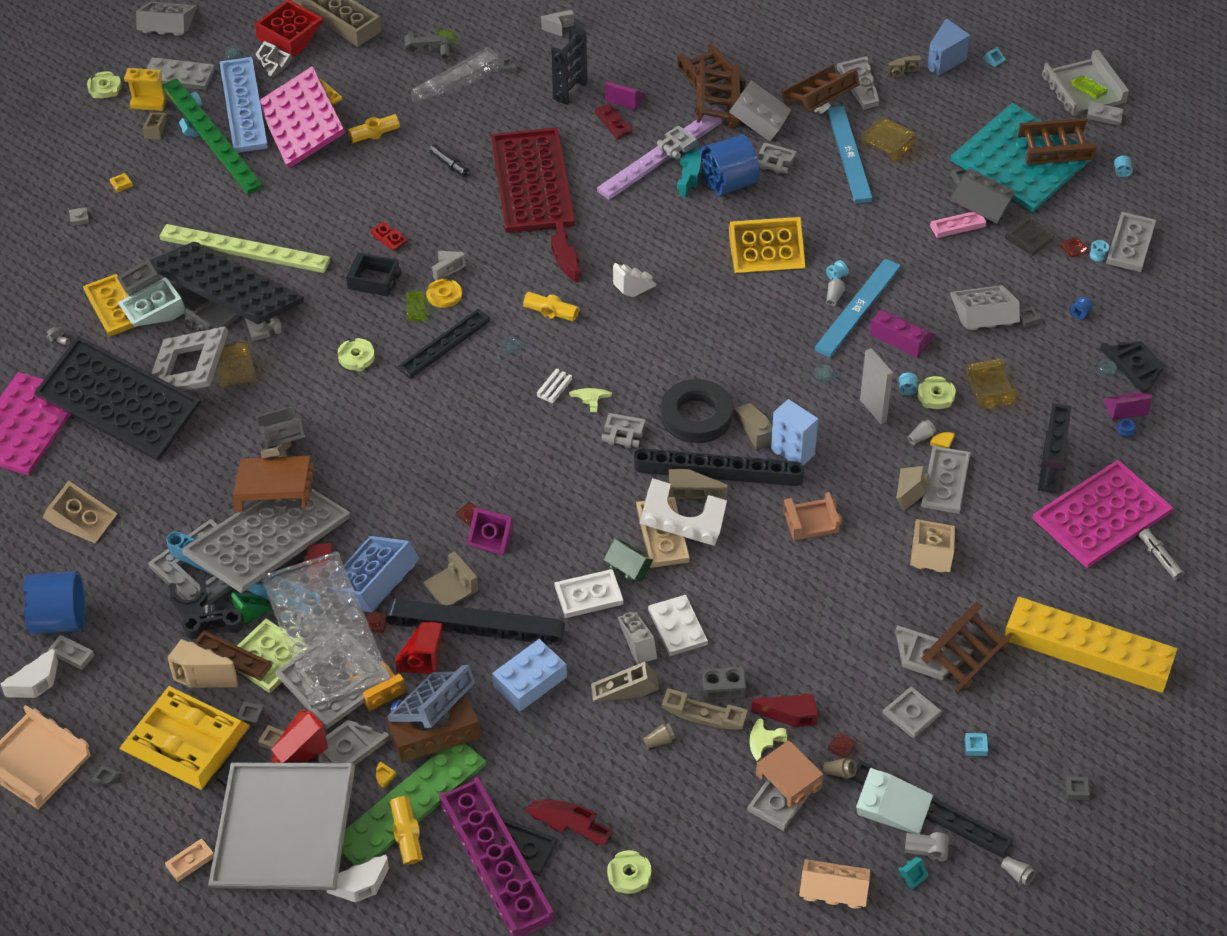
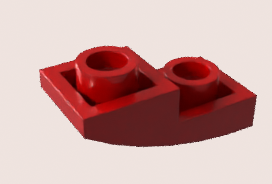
(385, 234)

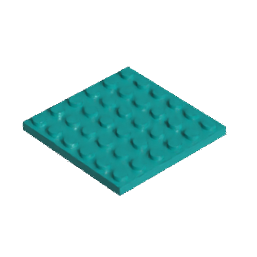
(1001, 156)

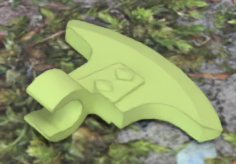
(590, 396)
(762, 739)

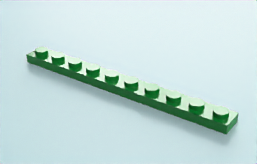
(212, 136)

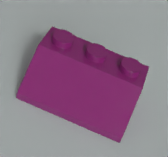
(900, 332)

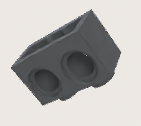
(723, 687)

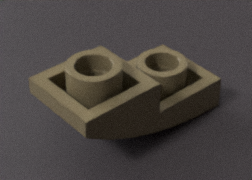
(906, 64)

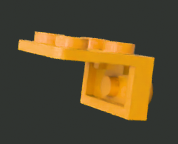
(384, 691)

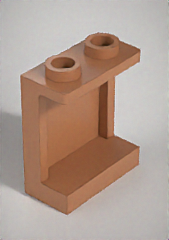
(812, 518)
(790, 773)

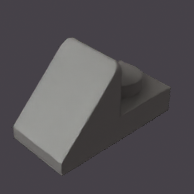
(555, 22)
(448, 263)

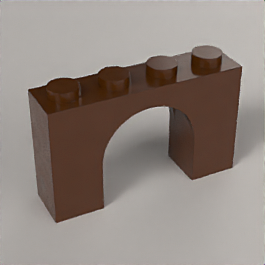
(415, 743)

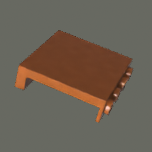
(273, 479)

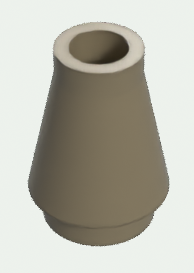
(660, 736)
(842, 768)

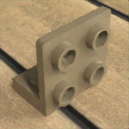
(453, 583)

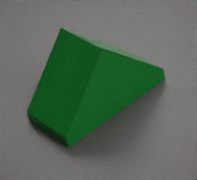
(249, 606)

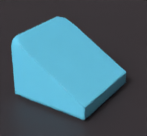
(994, 57)

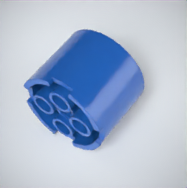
(730, 165)
(54, 602)

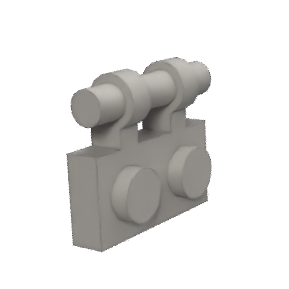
(681, 139)
(777, 155)
(262, 330)
(626, 426)

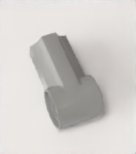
(933, 846)

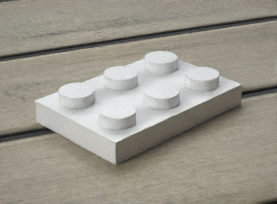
(588, 593)
(677, 625)

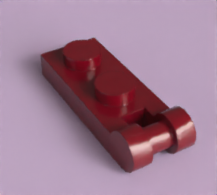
(613, 121)

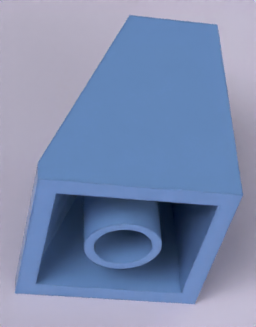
(948, 48)

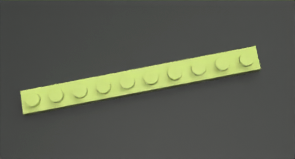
(246, 248)

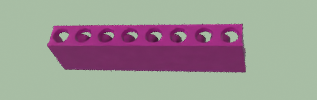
(508, 885)

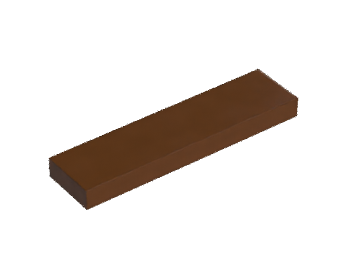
(243, 660)

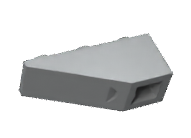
(638, 637)

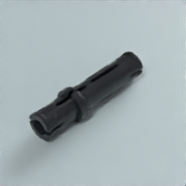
(453, 163)

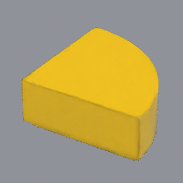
(942, 440)
(384, 775)

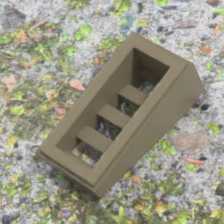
(154, 128)

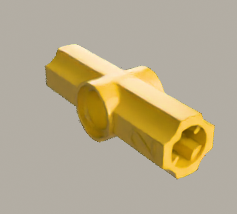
(373, 128)
(551, 306)
(406, 830)

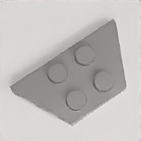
(914, 645)
(351, 743)

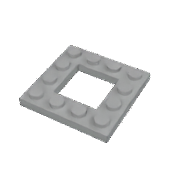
(210, 341)
(169, 571)
(326, 714)

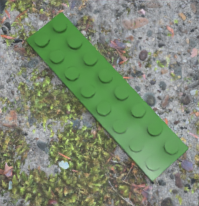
(441, 773)

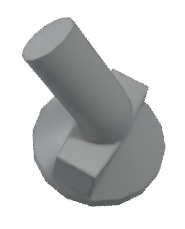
(56, 334)

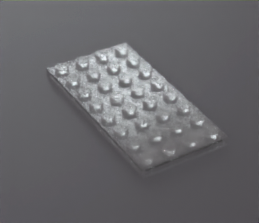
(325, 629)

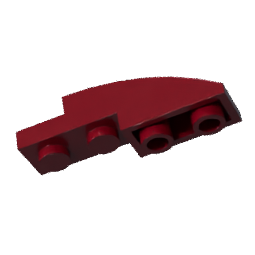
(565, 254)
(564, 814)

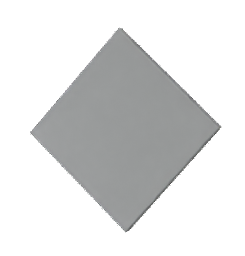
(282, 826)

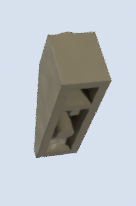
(755, 424)
(692, 485)
(627, 684)

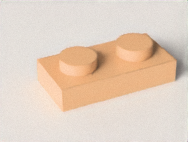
(189, 860)

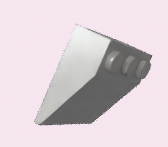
(165, 18)
(760, 110)
(986, 307)

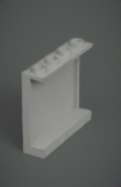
(1095, 69)

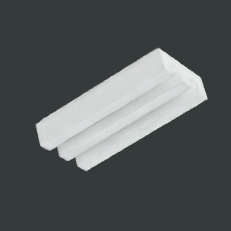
(567, 379)

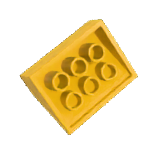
(766, 245)

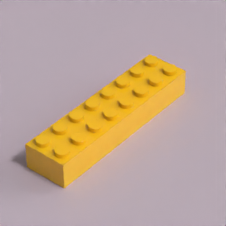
(1090, 644)

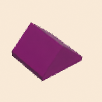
(623, 95)
(1128, 405)
(490, 531)

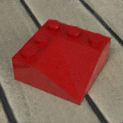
(288, 27)

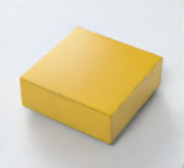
(121, 182)

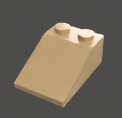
(79, 513)
(933, 546)

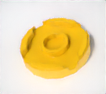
(444, 293)

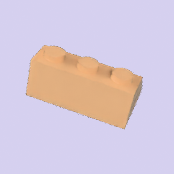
(834, 883)

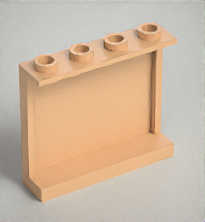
(39, 757)

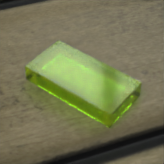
(1089, 87)
(415, 306)

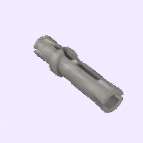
(1175, 571)

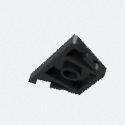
(1135, 362)

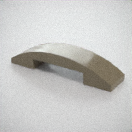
(703, 713)

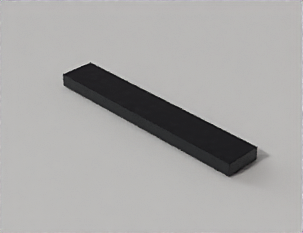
(443, 343)

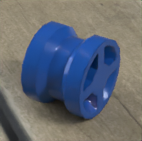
(1081, 308)

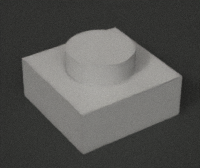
(79, 216)

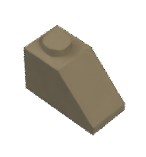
(911, 486)

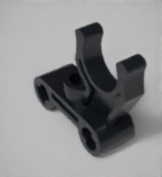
(203, 617)

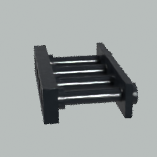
(578, 65)
(1054, 448)

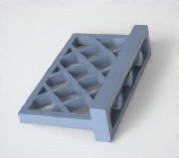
(433, 697)

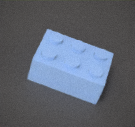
(794, 432)
(529, 675)

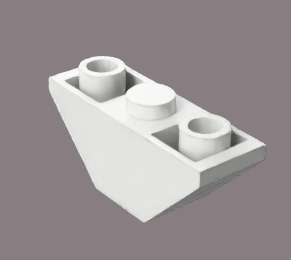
(631, 281)
(32, 678)
(361, 880)

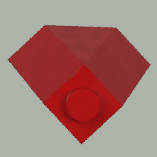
(422, 650)
(301, 740)

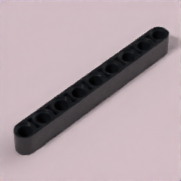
(720, 466)
(476, 621)

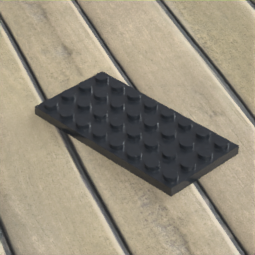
(226, 282)
(118, 398)

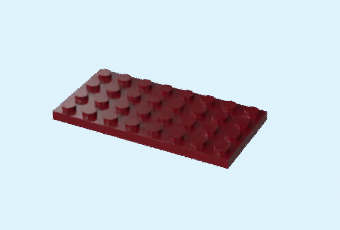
(532, 180)

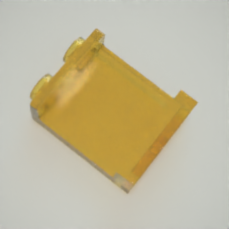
(889, 137)
(990, 383)

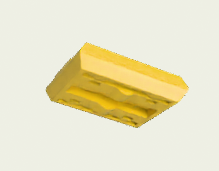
(183, 732)

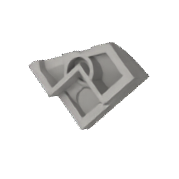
(272, 58)

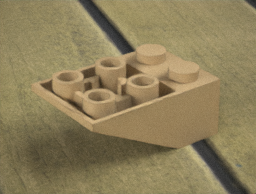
(201, 667)

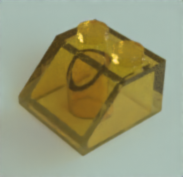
(235, 365)

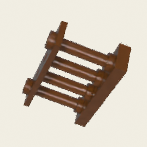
(687, 67)
(821, 88)
(731, 89)
(1060, 153)
(959, 627)

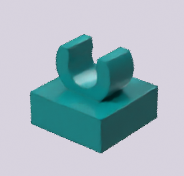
(913, 872)

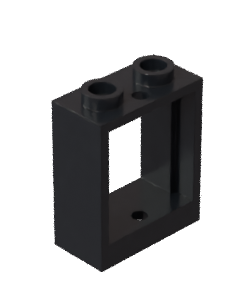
(377, 263)

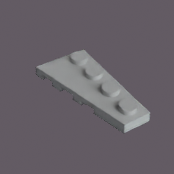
(866, 91)

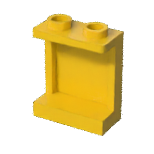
(146, 89)

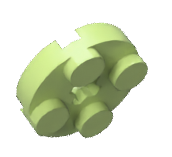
(96, 86)
(359, 362)
(936, 401)
(637, 864)

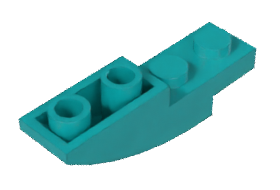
(690, 171)

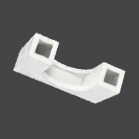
(699, 528)

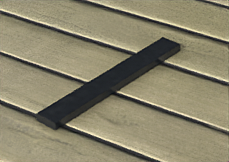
(954, 820)

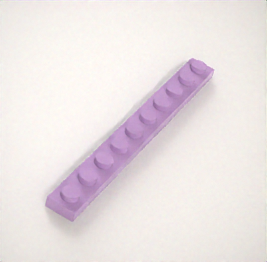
(653, 159)

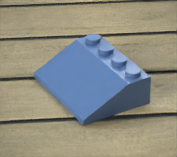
(378, 568)

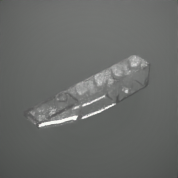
(458, 76)

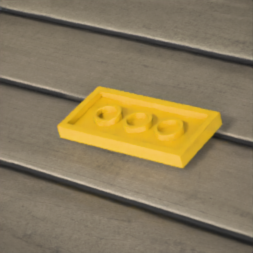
(104, 298)

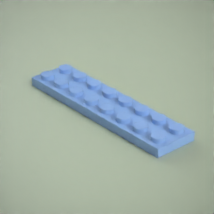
(243, 105)

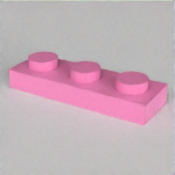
(957, 224)

